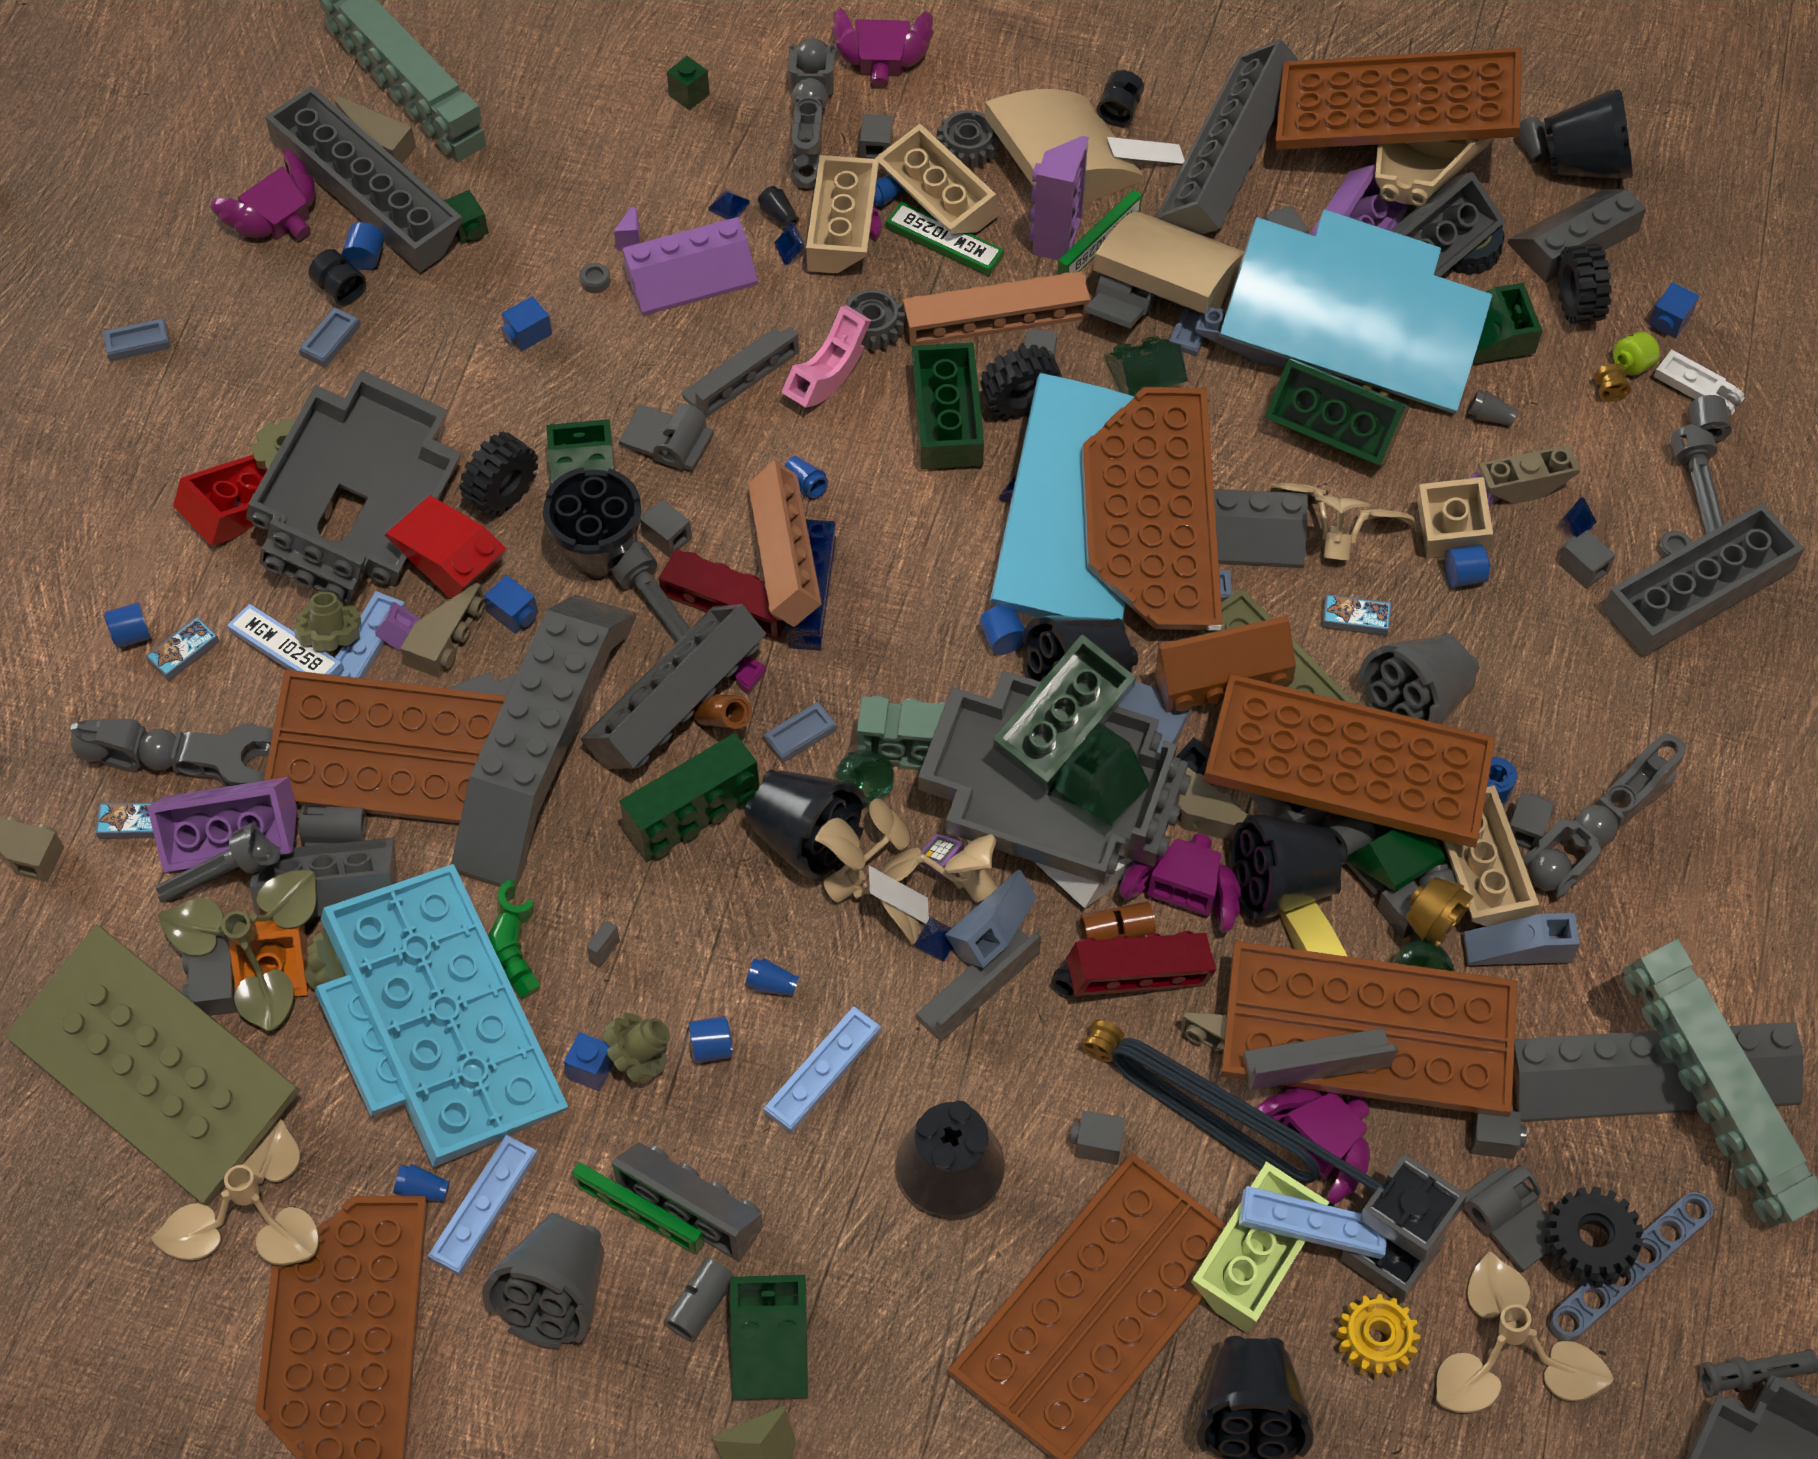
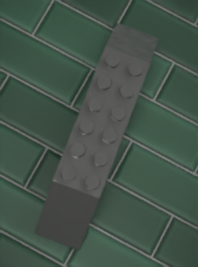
(533, 736)

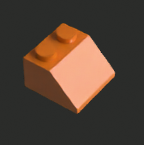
(274, 950)

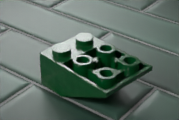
(1510, 325)
(579, 445)
(769, 1337)

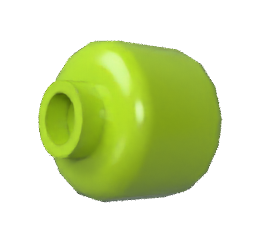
(1636, 353)

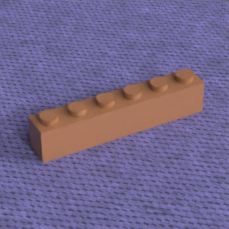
(996, 308)
(784, 544)

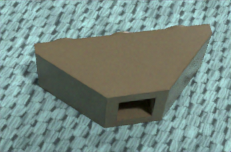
(1529, 474)

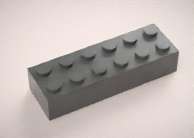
(1702, 579)
(673, 687)

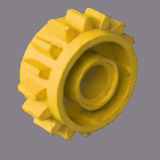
(1374, 1355)

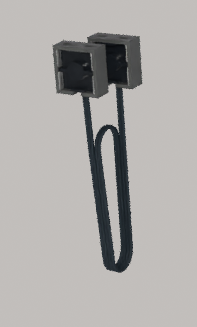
(1408, 1210)

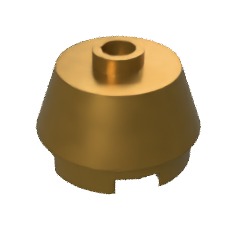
(1437, 909)

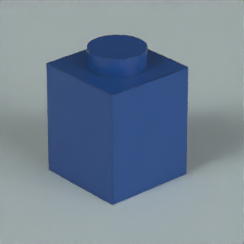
(1673, 310)
(526, 324)
(511, 604)
(588, 1062)

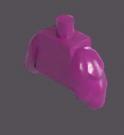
(882, 45)
(273, 205)
(1189, 879)
(1330, 1125)

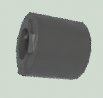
(1711, 415)

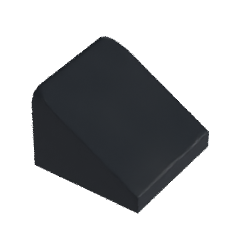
(1196, 755)

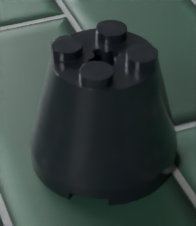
(1591, 139)
(592, 518)
(1052, 636)
(794, 808)
(1283, 864)
(950, 1162)
(1254, 1403)

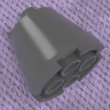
(1419, 677)
(549, 1283)

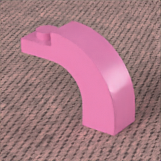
(828, 369)

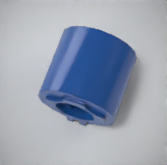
(363, 245)
(1467, 565)
(127, 625)
(1002, 629)
(1503, 776)
(710, 1039)

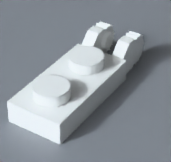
(1696, 380)

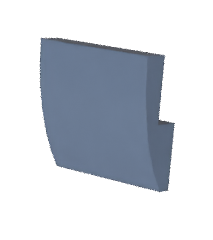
(1147, 701)

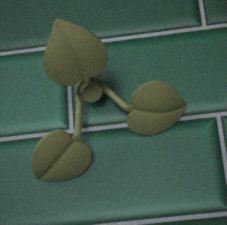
(197, 923)

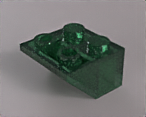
(1150, 364)
(1103, 775)

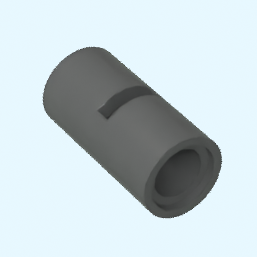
(699, 1299)

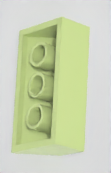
(1250, 1262)

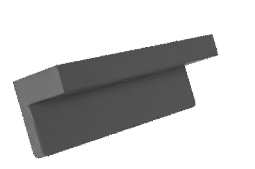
(742, 371)
(977, 986)
(1318, 1058)

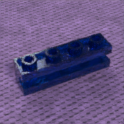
(810, 631)

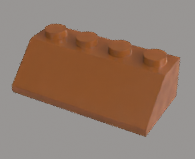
(1199, 667)

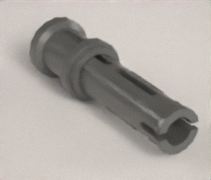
(1739, 1370)

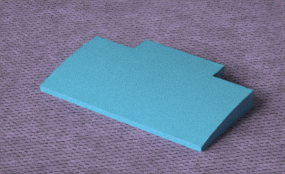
(1358, 307)
(1044, 538)
(433, 1017)

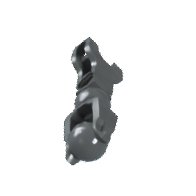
(809, 98)
(128, 746)
(1599, 823)

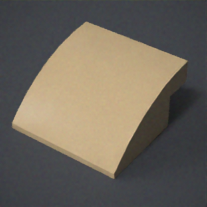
(1047, 118)
(1169, 261)

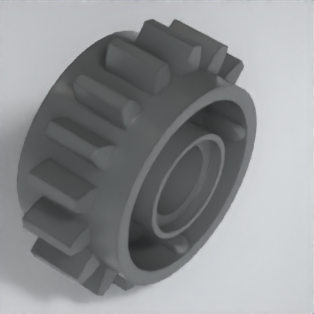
(969, 137)
(885, 316)

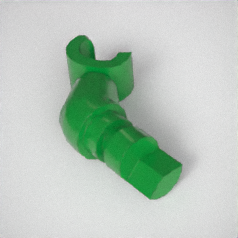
(505, 940)

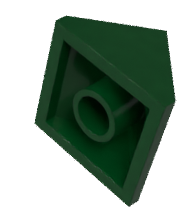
(1397, 857)

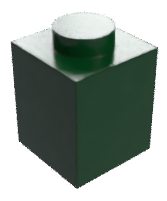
(688, 83)
(474, 219)

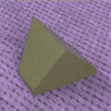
(760, 1438)

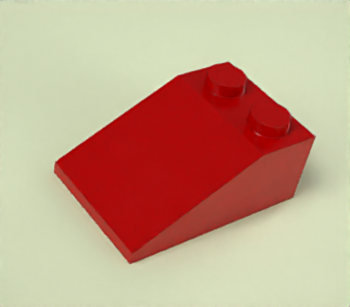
(218, 499)
(446, 545)

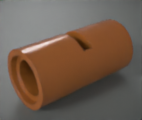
(723, 711)
(1128, 920)

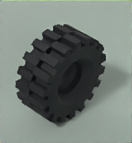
(1584, 283)
(1013, 378)
(498, 474)
(1585, 1260)

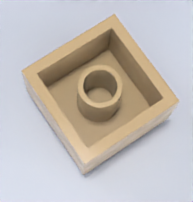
(1454, 515)

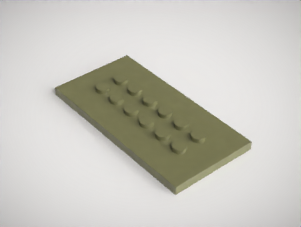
(152, 1064)

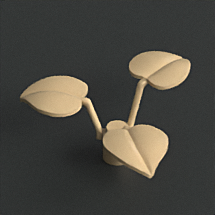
(1338, 539)
(845, 844)
(968, 863)
(286, 1240)
(1500, 1290)

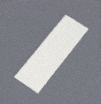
(1146, 150)
(898, 895)

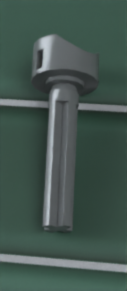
(1696, 454)
(637, 570)
(247, 850)

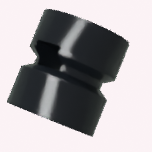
(1120, 98)
(337, 277)

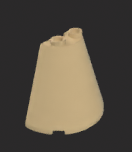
(1419, 169)

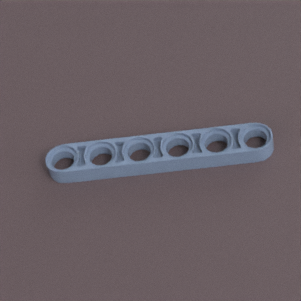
(1661, 1249)

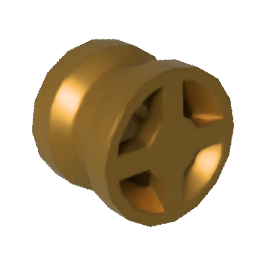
(1612, 382)
(1102, 1040)

